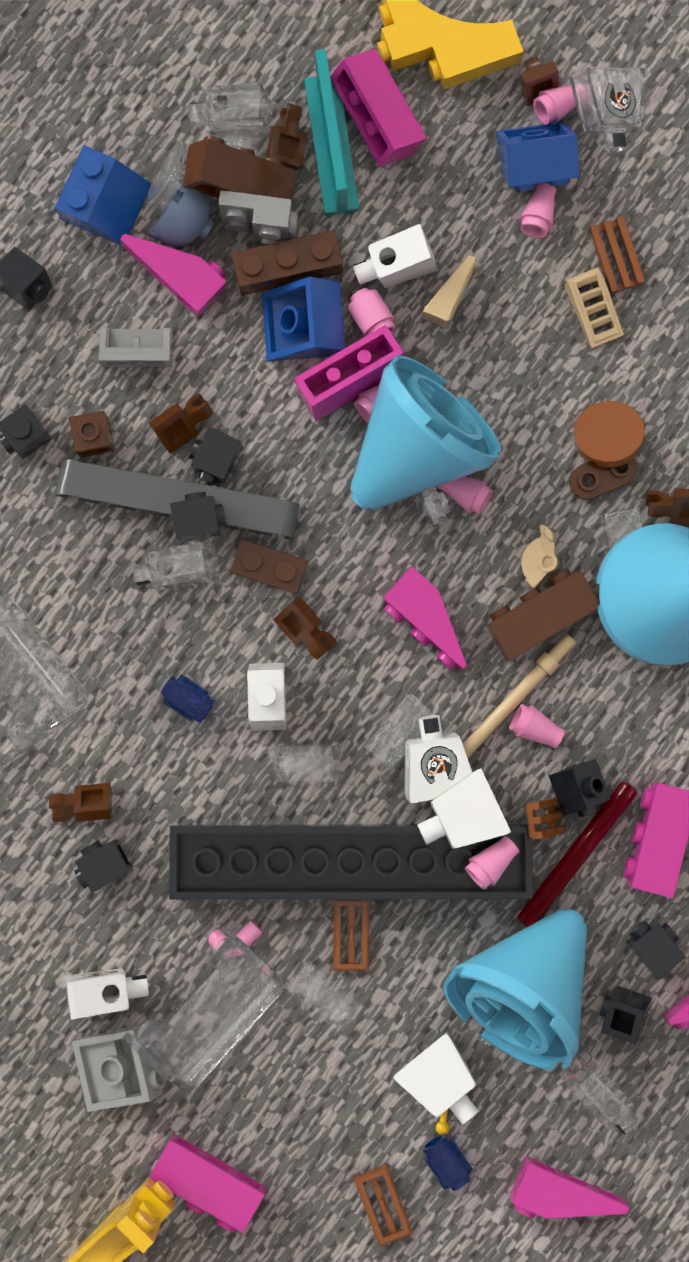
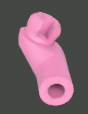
(247, 934)

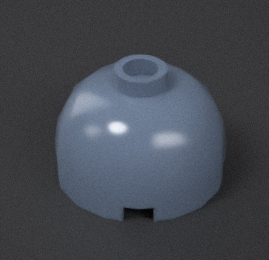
(184, 218)

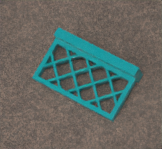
(330, 141)

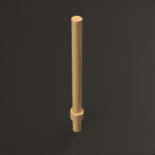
(546, 665)

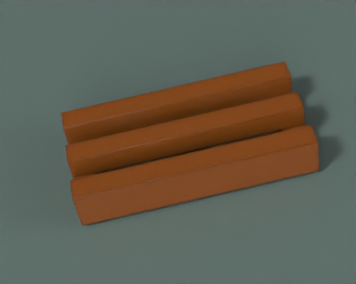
(608, 227)
(552, 817)
(351, 965)
(372, 1176)

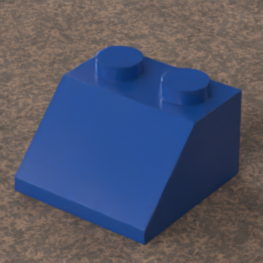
(538, 155)
(102, 196)
(303, 320)

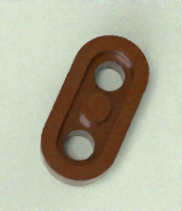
(604, 479)

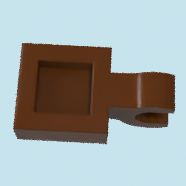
(285, 140)
(177, 424)
(664, 505)
(301, 625)
(86, 804)

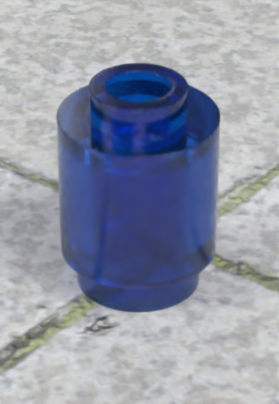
(187, 698)
(447, 1162)

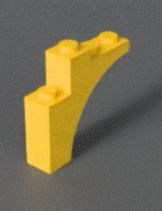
(457, 48)
(129, 1226)

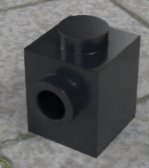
(23, 279)
(22, 432)
(215, 456)
(197, 517)
(580, 788)
(101, 865)
(655, 947)
(625, 1014)

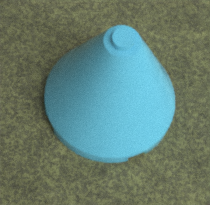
(418, 437)
(648, 594)
(527, 990)

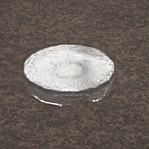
(168, 176)

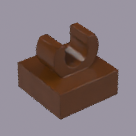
(538, 79)

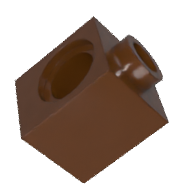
(91, 434)

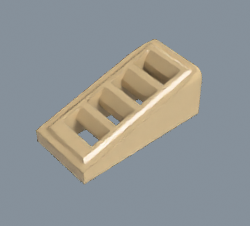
(594, 276)
(445, 302)

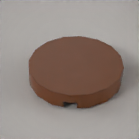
(609, 434)

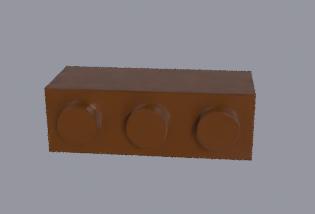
(219, 167)
(287, 262)
(542, 614)

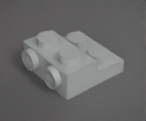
(268, 216)
(114, 1072)

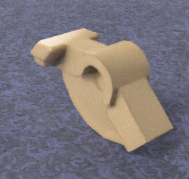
(540, 558)

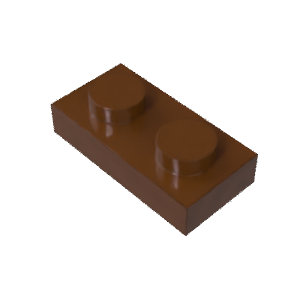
(269, 566)

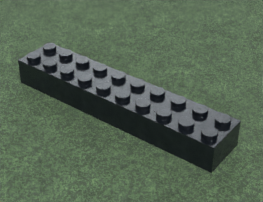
(335, 863)

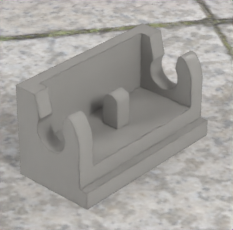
(135, 347)

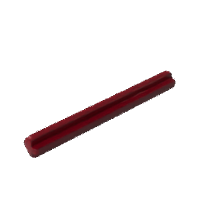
(577, 854)

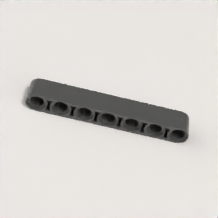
(155, 493)

